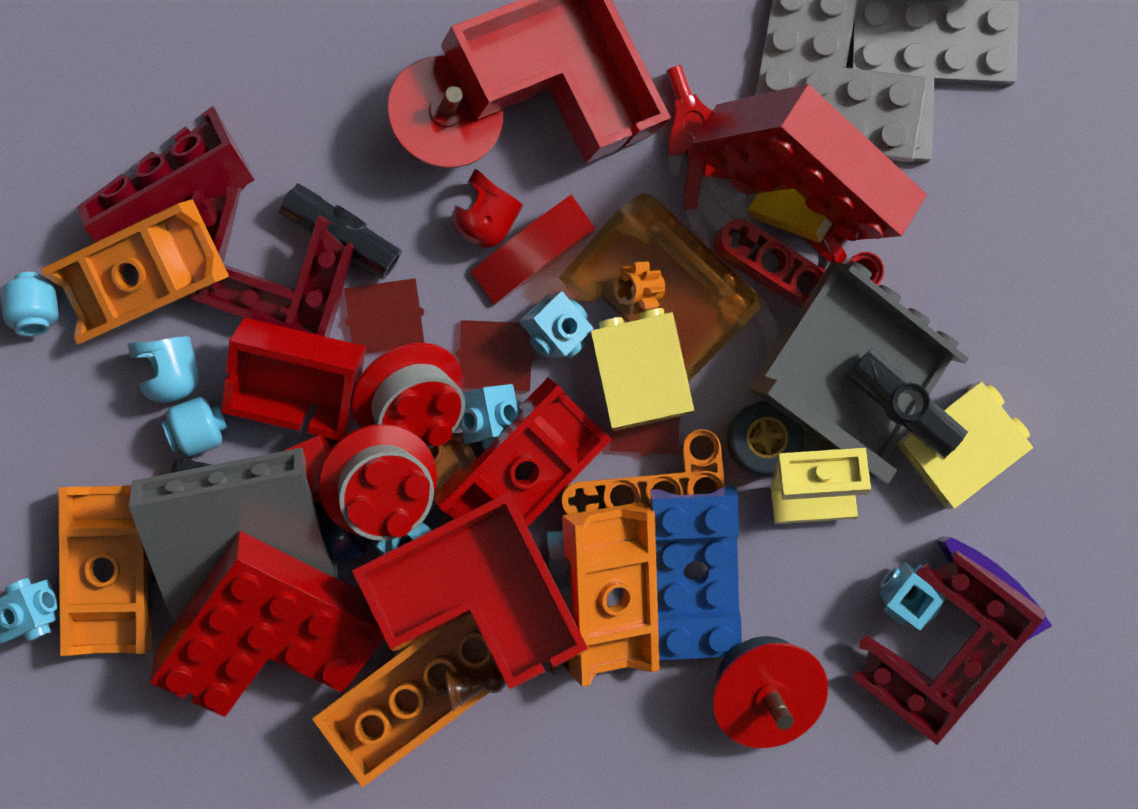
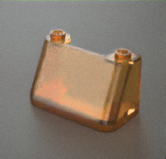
(700, 289)

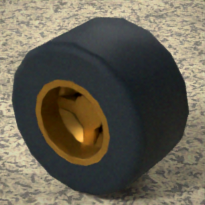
(777, 436)

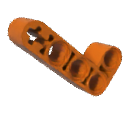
(681, 482)

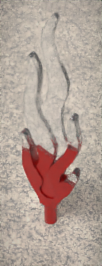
(711, 189)

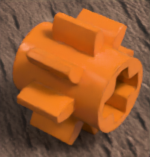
(639, 287)

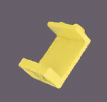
(642, 369)
(987, 449)
(819, 485)

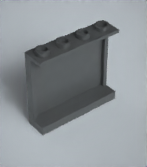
(827, 338)
(197, 512)

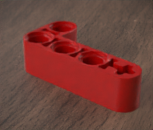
(790, 262)

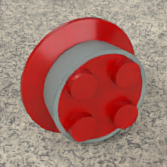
(413, 389)
(378, 482)

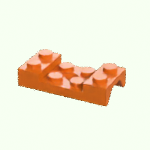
(171, 258)
(609, 552)
(96, 613)

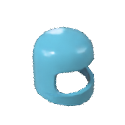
(173, 368)

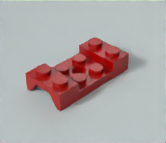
(550, 435)

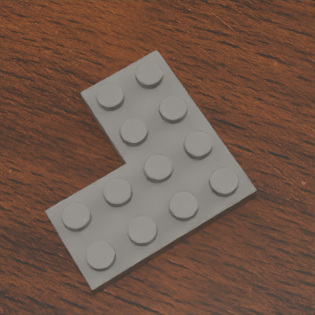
(937, 41)
(811, 46)

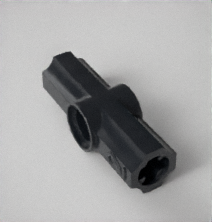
(369, 251)
(927, 423)

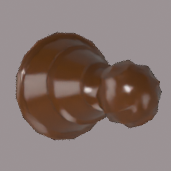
(463, 687)

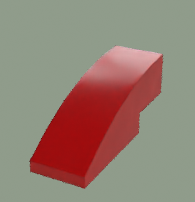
(533, 249)

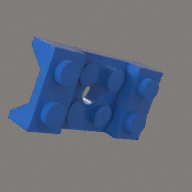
(697, 614)

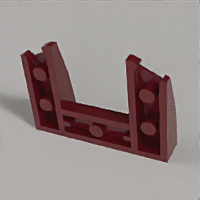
(307, 307)
(1004, 626)

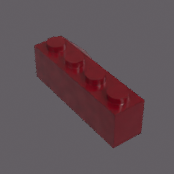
(197, 161)

